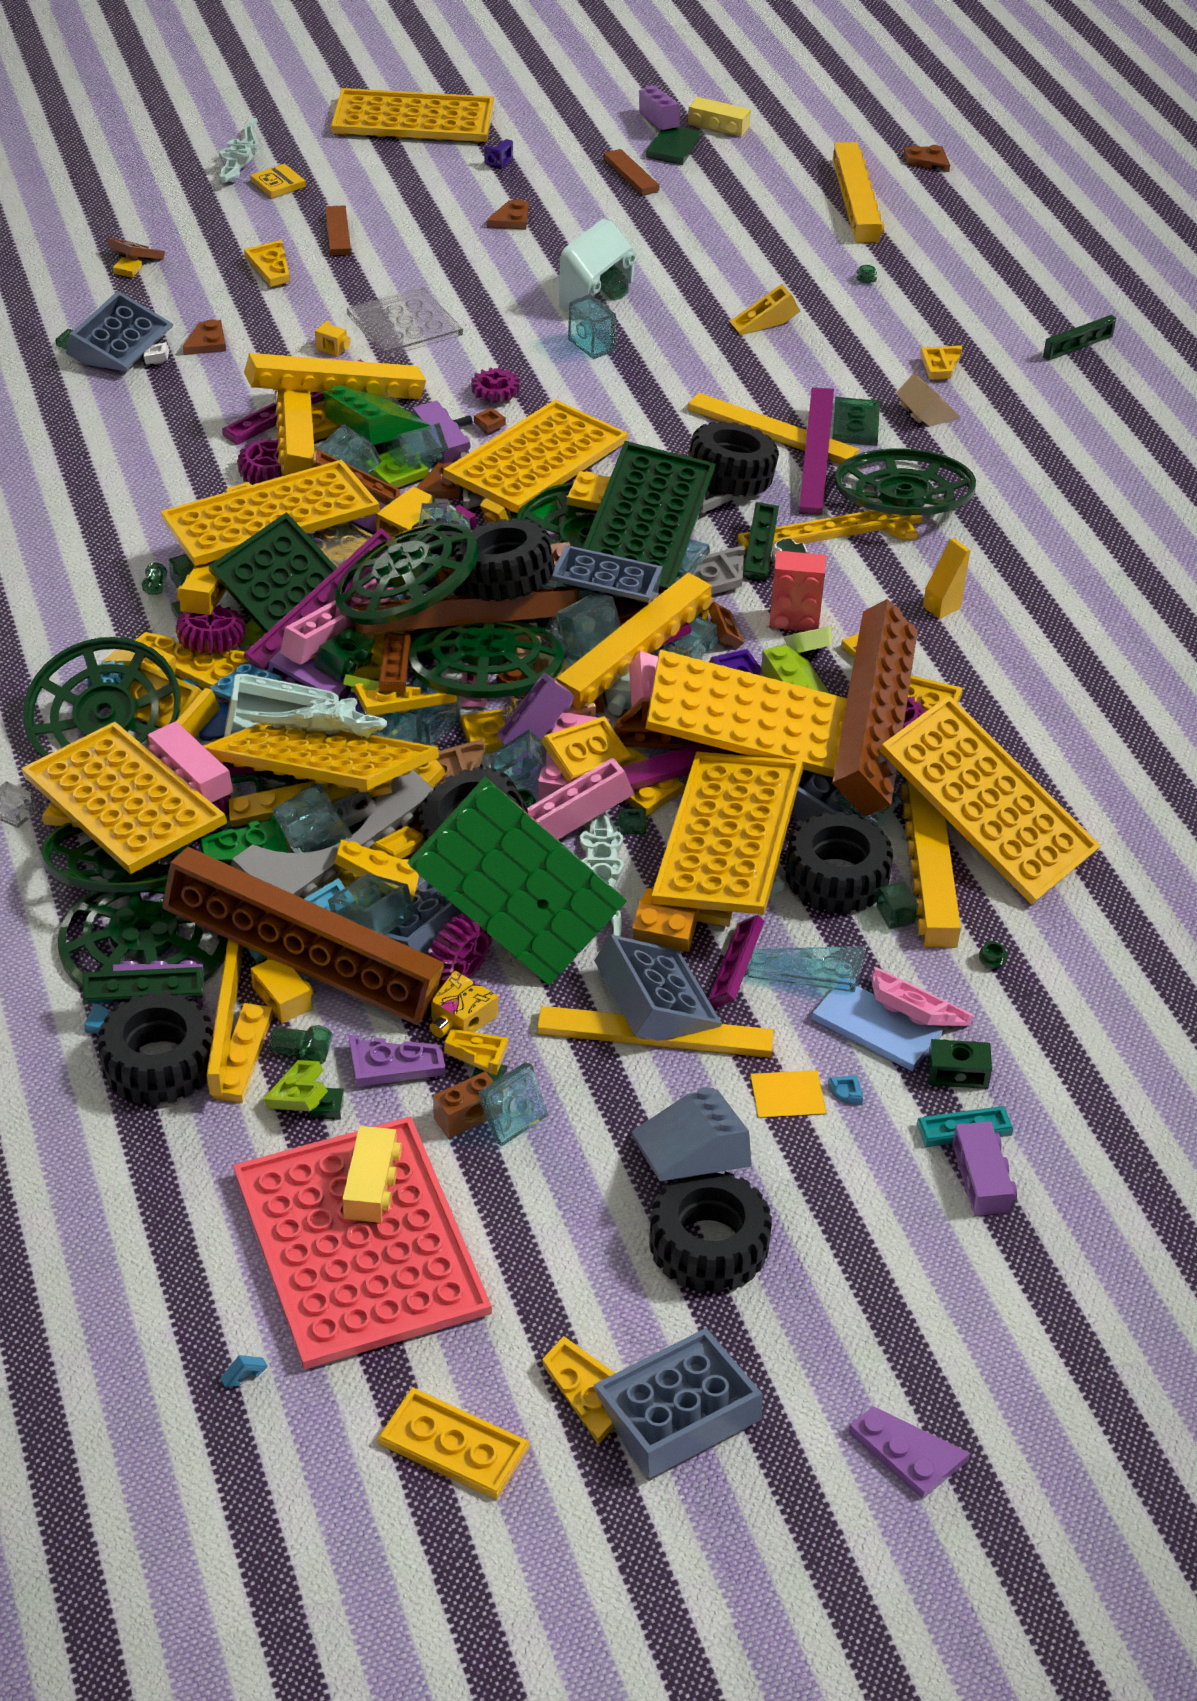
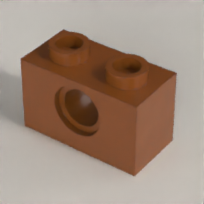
(460, 1105)

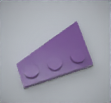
(389, 1062)
(908, 1451)

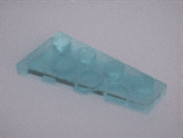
(810, 966)

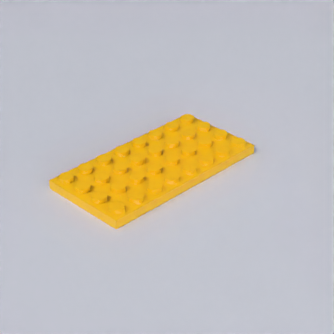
(413, 115)
(535, 455)
(311, 497)
(745, 712)
(324, 757)
(124, 797)
(990, 799)
(728, 833)

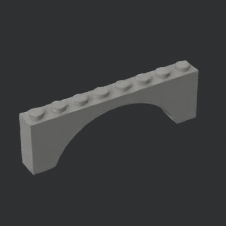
(308, 871)

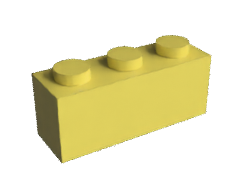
(719, 116)
(371, 1174)

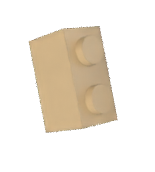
(925, 402)

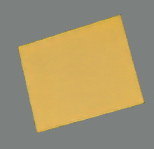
(788, 1093)

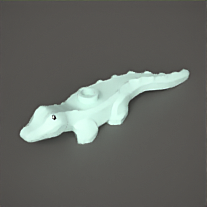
(238, 154)
(321, 716)
(601, 856)

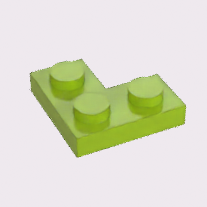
(298, 1088)

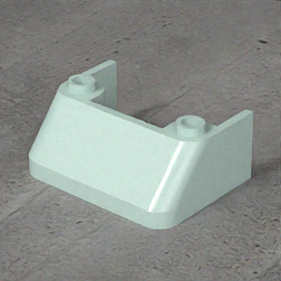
(589, 258)
(268, 695)

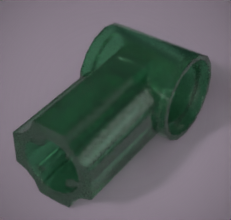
(309, 1044)

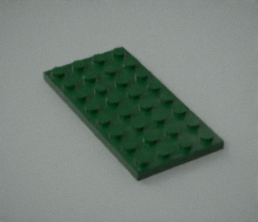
(651, 508)

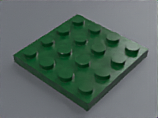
(273, 571)

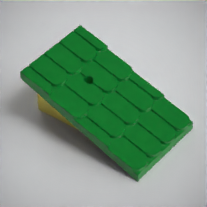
(516, 881)

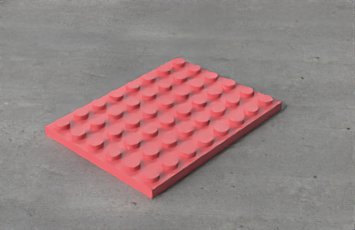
(353, 1280)

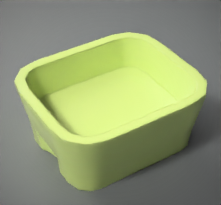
(810, 639)

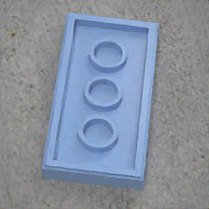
(876, 1028)

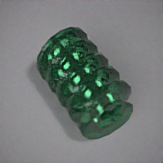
(614, 283)

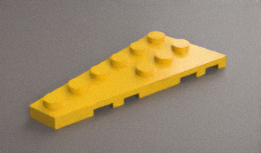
(201, 668)

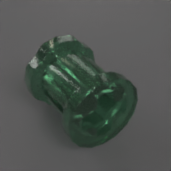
(151, 572)

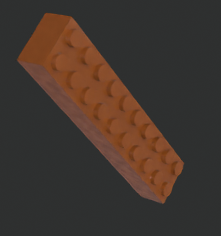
(875, 707)
(302, 935)

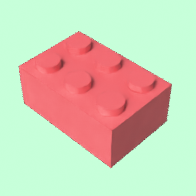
(797, 591)

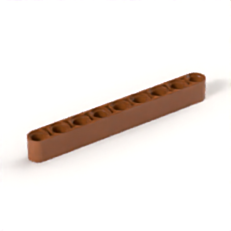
(468, 610)

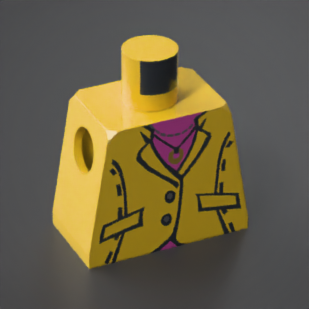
(462, 1006)

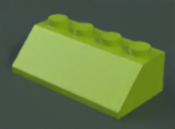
(790, 667)

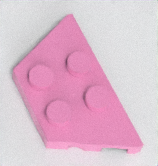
(916, 1003)

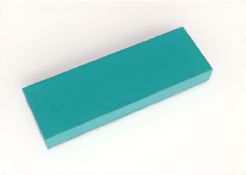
(940, 1129)

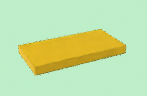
(454, 1443)

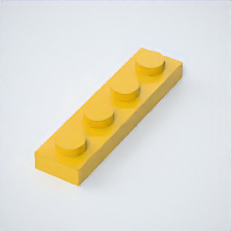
(245, 1050)

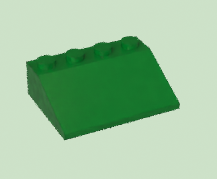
(369, 414)

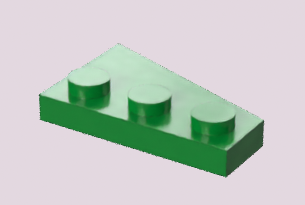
(230, 843)

